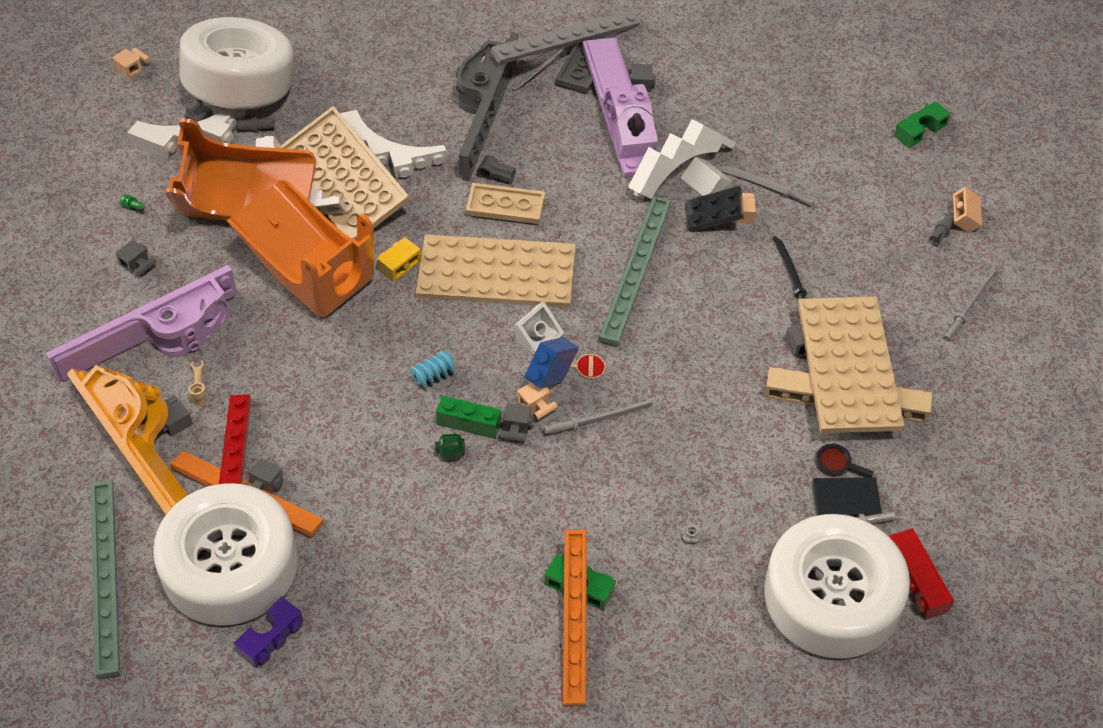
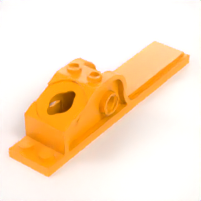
(121, 409)

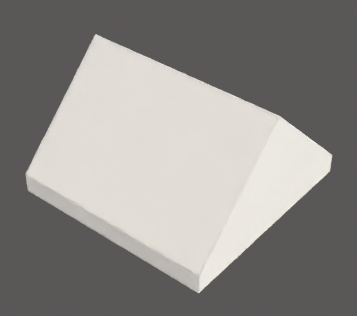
(704, 177)
(537, 327)

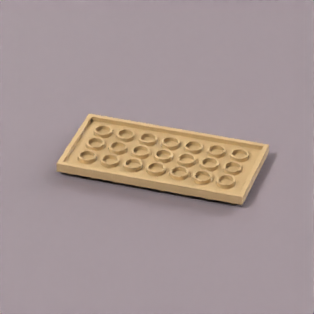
(348, 170)
(496, 270)
(849, 365)

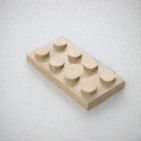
(505, 203)

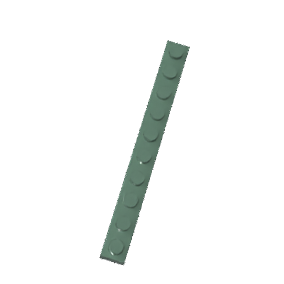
(635, 271)
(104, 580)

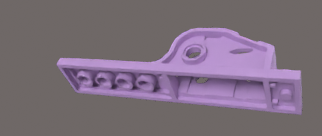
(620, 102)
(171, 336)

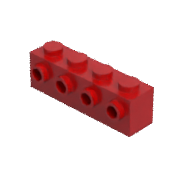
(925, 582)

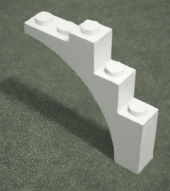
(164, 139)
(402, 157)

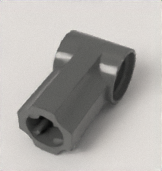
(491, 168)

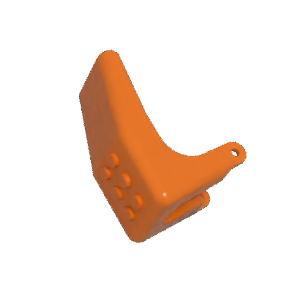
(225, 177)
(306, 248)

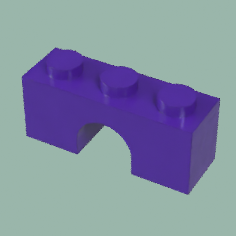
(258, 646)

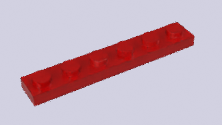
(235, 439)

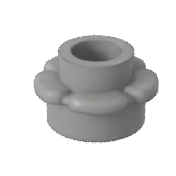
(691, 538)

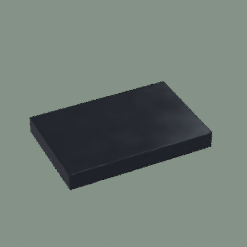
(847, 496)

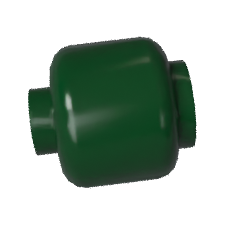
(450, 447)

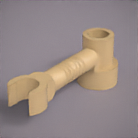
(197, 389)

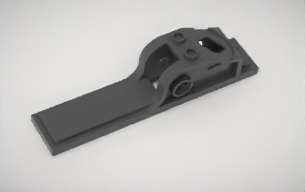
(482, 81)

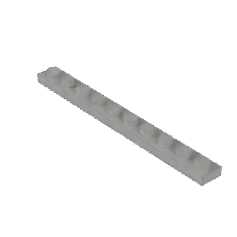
(564, 37)

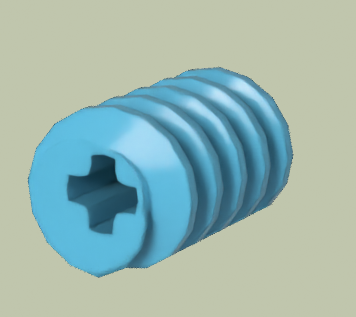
(432, 368)

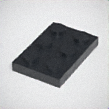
(715, 209)

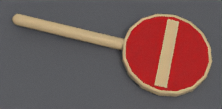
(590, 366)

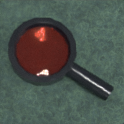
(836, 461)

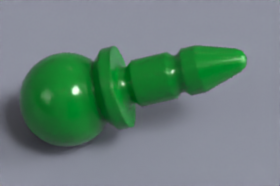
(130, 202)

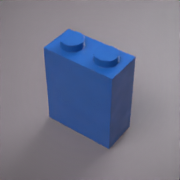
(551, 362)

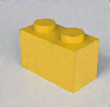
(399, 259)

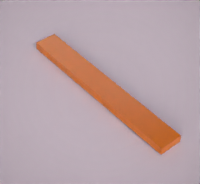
(209, 475)
(575, 618)

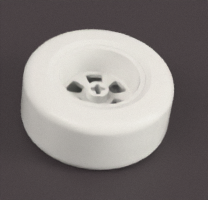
(235, 63)
(218, 513)
(854, 548)

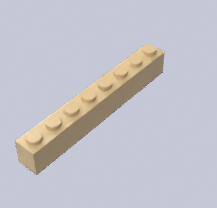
(797, 387)

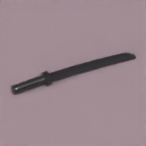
(800, 292)

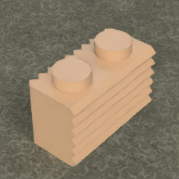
(967, 210)

